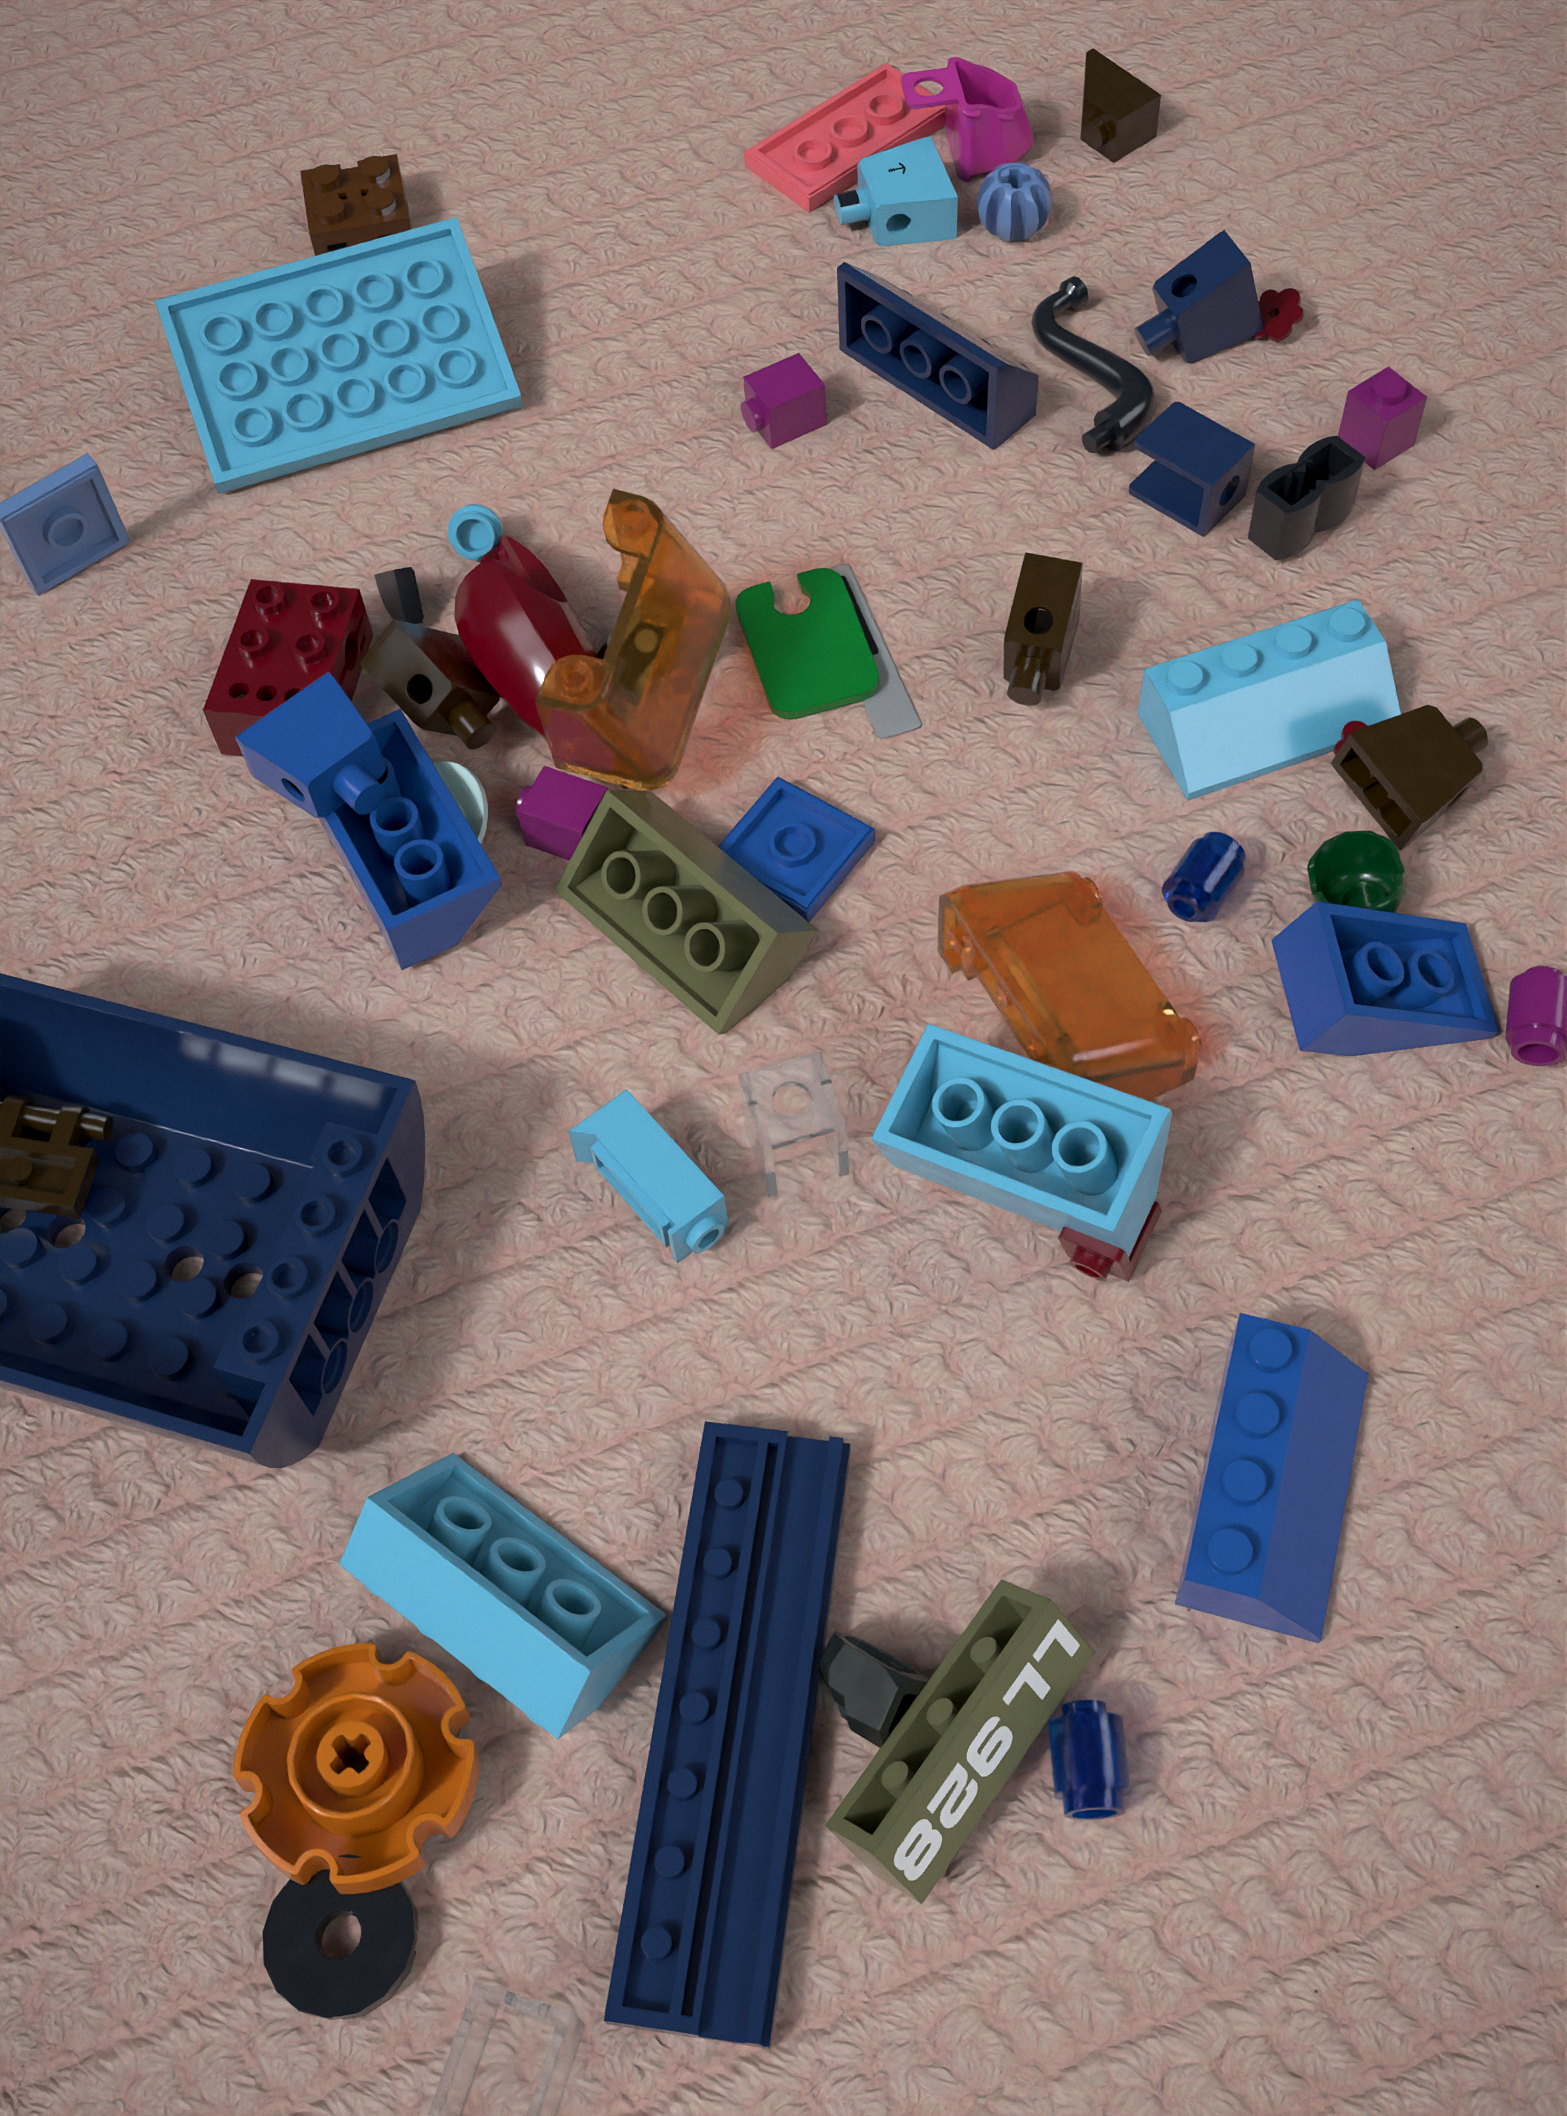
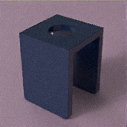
(1192, 468)

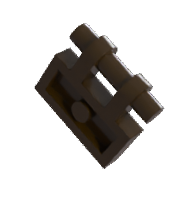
(51, 1174)

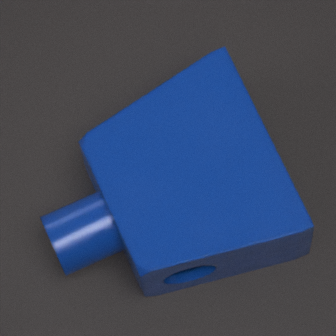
(316, 752)

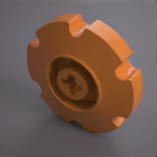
(315, 1808)

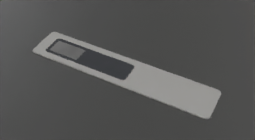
(890, 706)

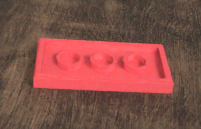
(822, 148)

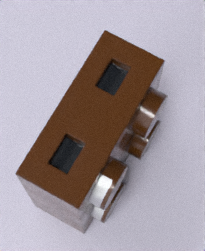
(354, 203)

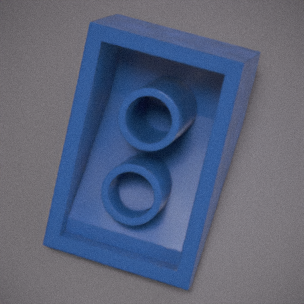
(1380, 981)

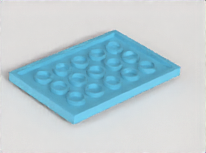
(338, 354)

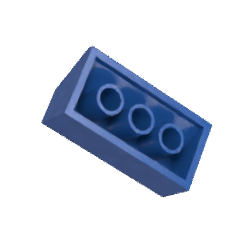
(414, 852)
(1274, 1481)

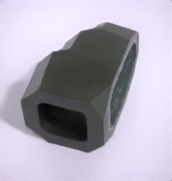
(869, 1685)

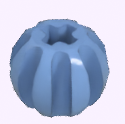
(1014, 201)

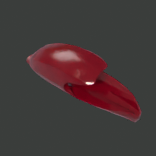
(517, 625)

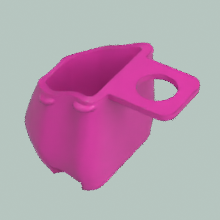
(983, 115)

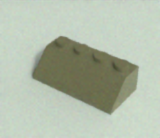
(683, 908)

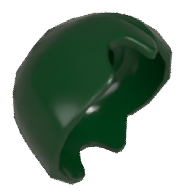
(1358, 872)

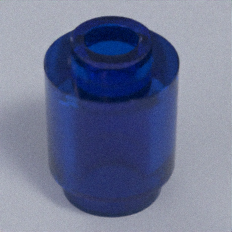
(1204, 877)
(1089, 1760)

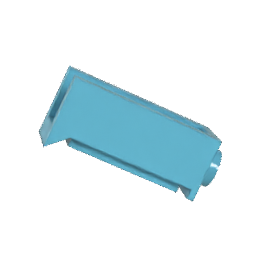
(652, 1175)

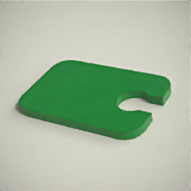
(809, 657)

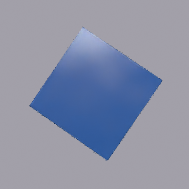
(798, 845)

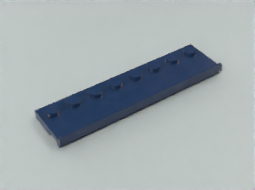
(731, 1740)

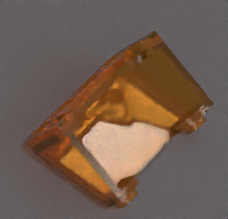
(637, 706)
(1068, 981)

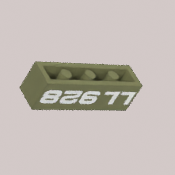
(961, 1739)

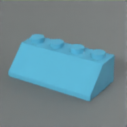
(1267, 698)
(1026, 1137)
(501, 1591)

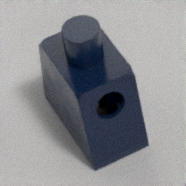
(1204, 303)

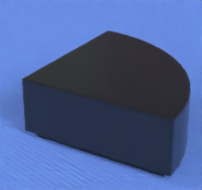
(400, 594)

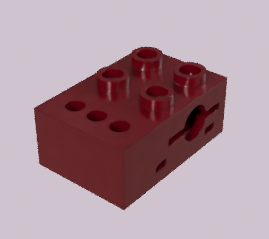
(282, 645)

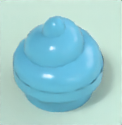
(474, 531)

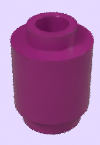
(1538, 1016)

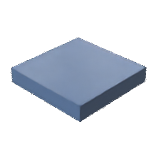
(62, 524)

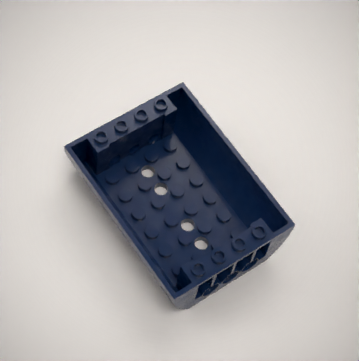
(219, 1157)

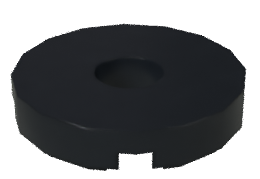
(345, 1985)

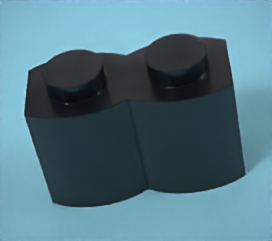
(1305, 497)

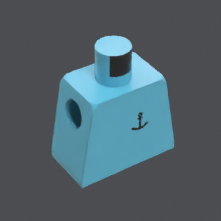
(902, 196)

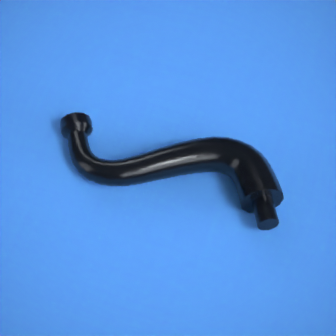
(1135, 395)

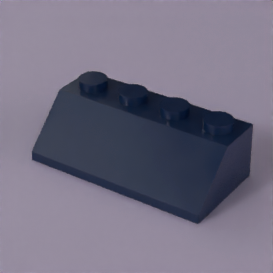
(933, 358)

